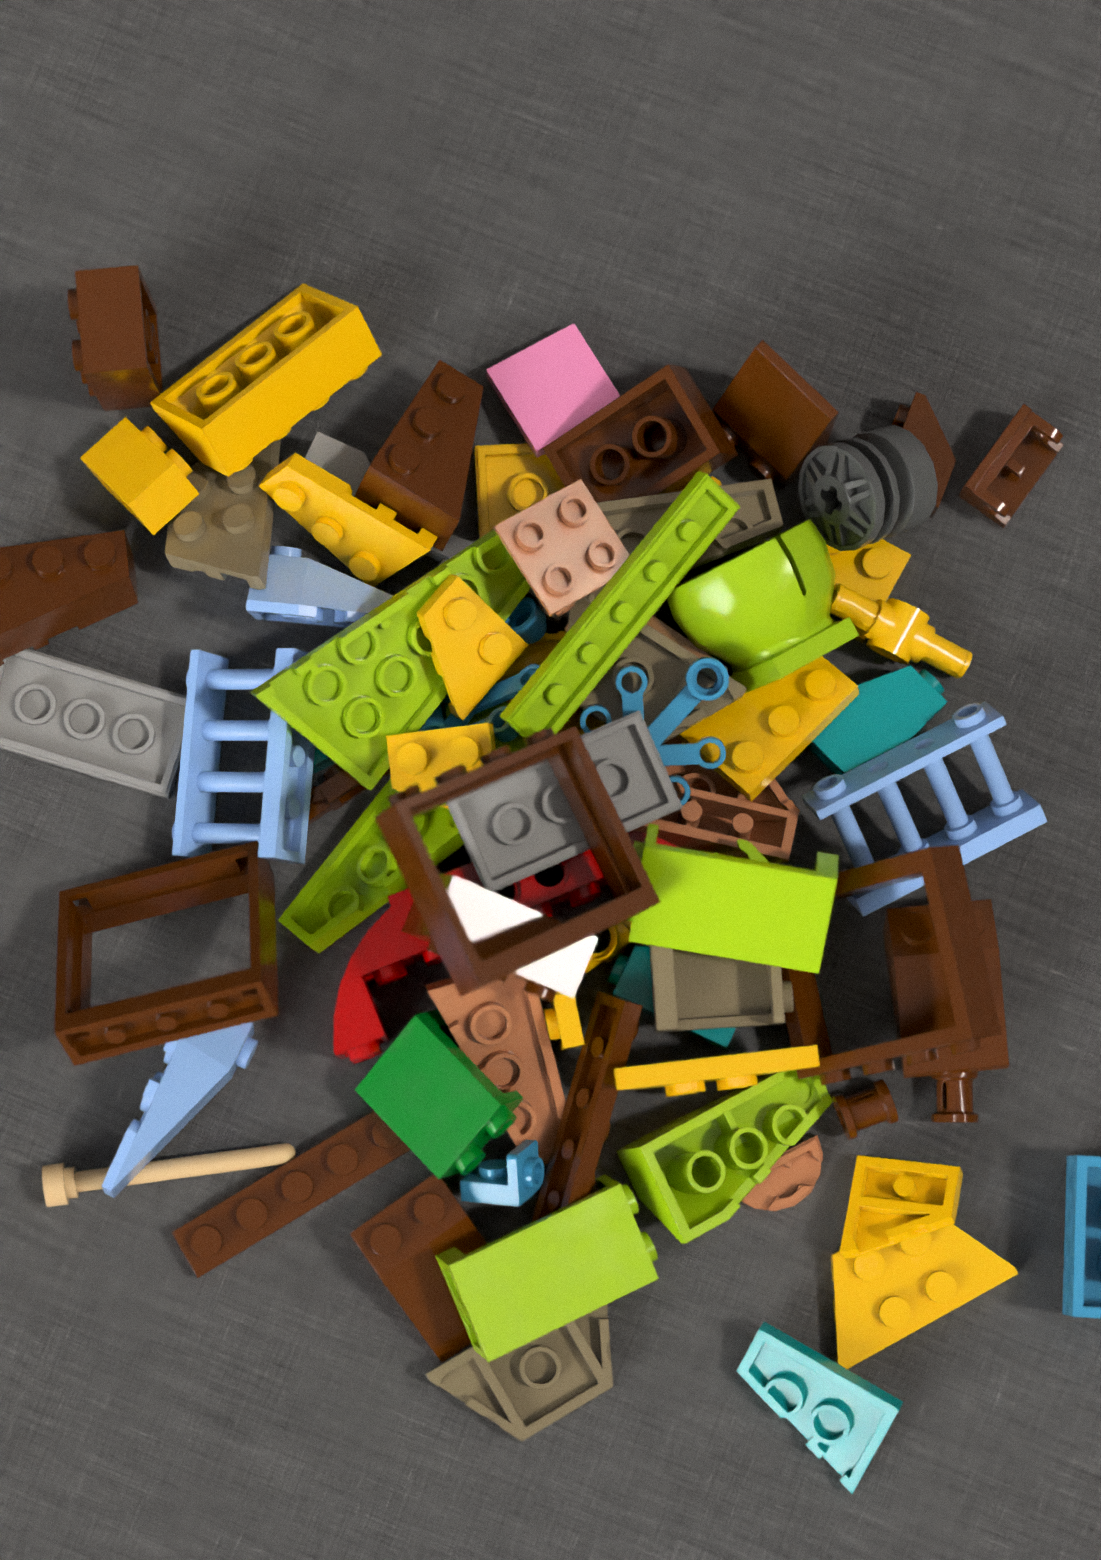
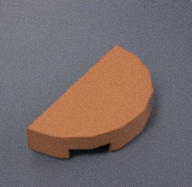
(790, 1178)

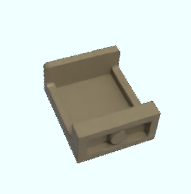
(715, 992)

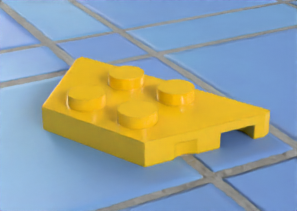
(728, 1071)
(907, 1287)

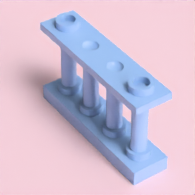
(284, 782)
(976, 834)

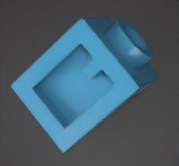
(508, 1180)

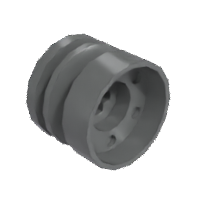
(868, 487)

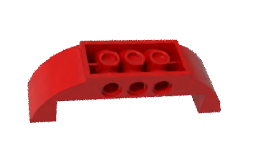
(388, 950)

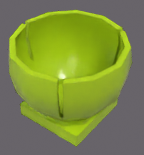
(765, 607)

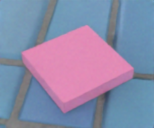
(552, 387)

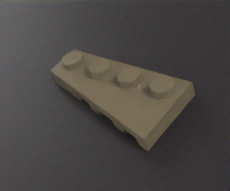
(753, 522)

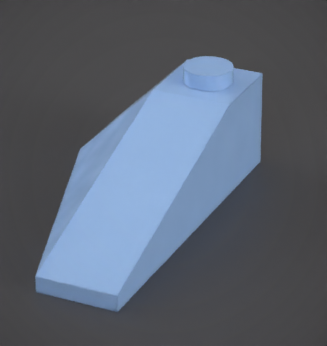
(310, 593)
(194, 1075)

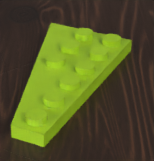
(380, 669)
(363, 870)

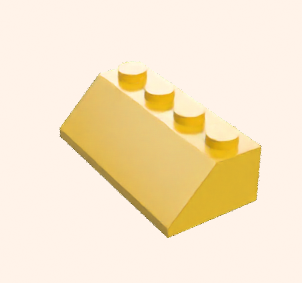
(268, 378)

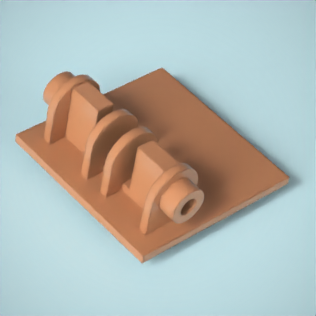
(563, 547)

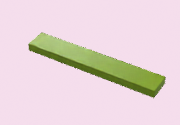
(622, 608)

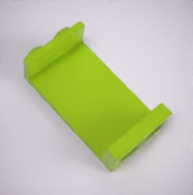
(736, 905)
(550, 1270)

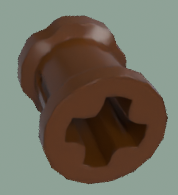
(955, 1098)
(865, 1109)

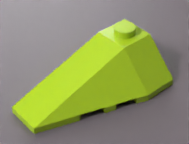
(714, 1156)

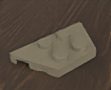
(227, 523)
(665, 669)
(536, 1381)

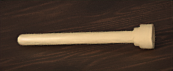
(66, 1183)

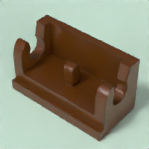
(1012, 466)

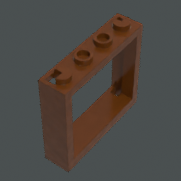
(595, 816)
(960, 956)
(176, 1011)

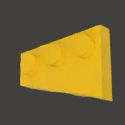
(773, 724)

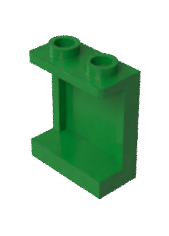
(437, 1098)

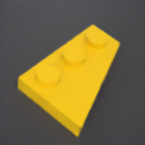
(350, 529)

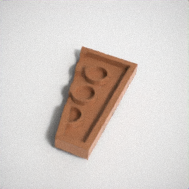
(510, 1043)

